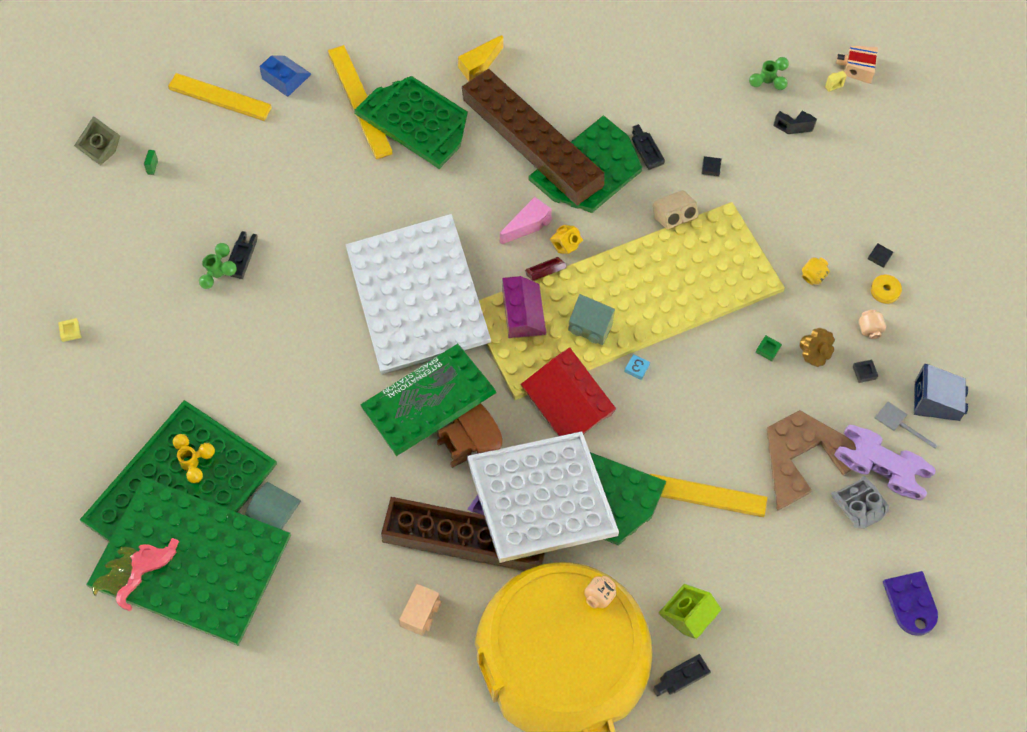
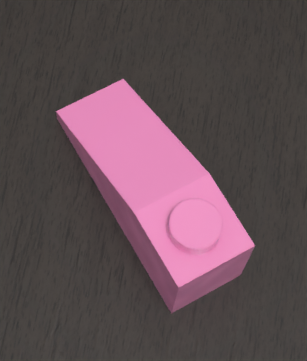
(527, 221)

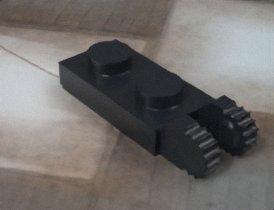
(242, 253)

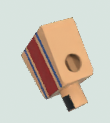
(859, 62)

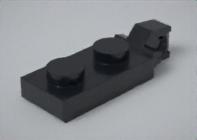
(647, 148)
(682, 676)

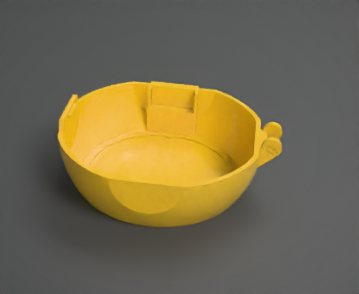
(558, 658)

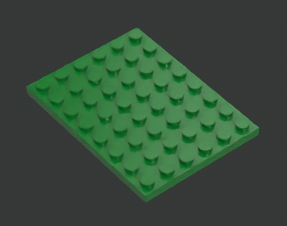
(227, 477)
(217, 565)

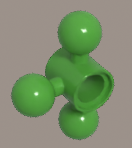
(769, 74)
(216, 267)

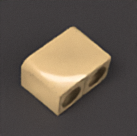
(668, 210)

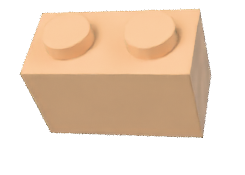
(420, 609)

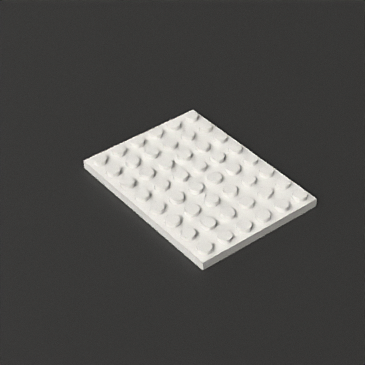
(417, 293)

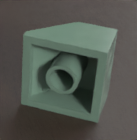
(591, 320)

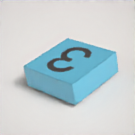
(637, 367)

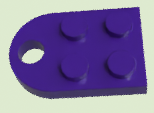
(911, 602)

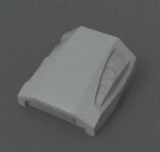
(861, 503)

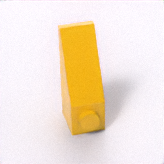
(480, 58)

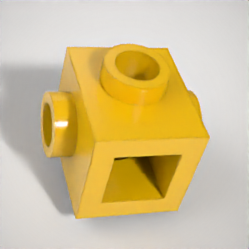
(566, 239)

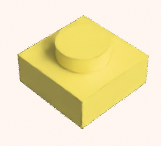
(835, 81)
(69, 330)

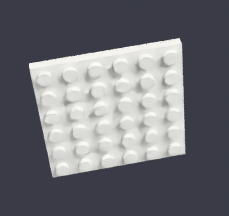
(542, 496)

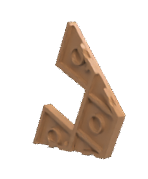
(792, 438)

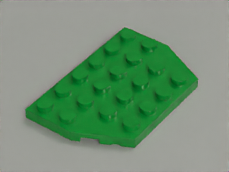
(416, 119)
(611, 152)
(629, 494)

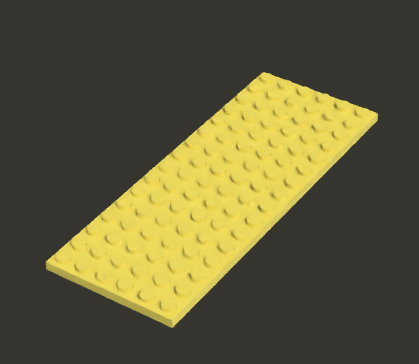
(653, 283)

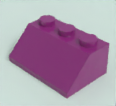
(523, 307)

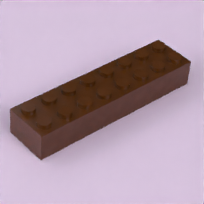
(446, 533)

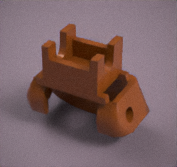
(469, 434)

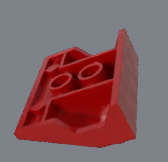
(568, 395)

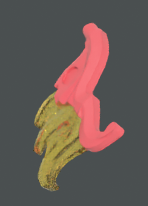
(128, 570)

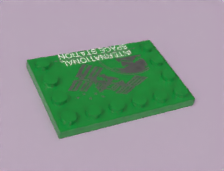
(427, 399)

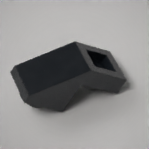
(803, 123)

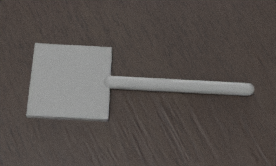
(893, 417)

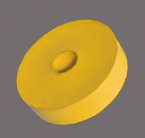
(886, 296)

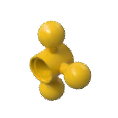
(205, 451)

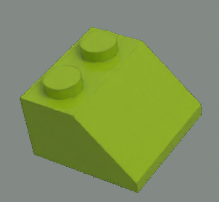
(690, 610)

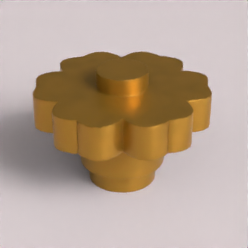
(817, 346)

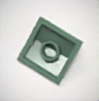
(272, 506)

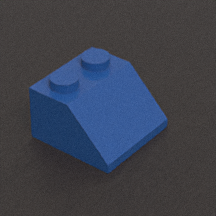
(283, 74)

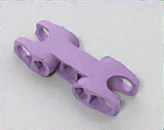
(898, 468)

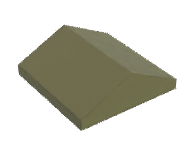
(98, 141)

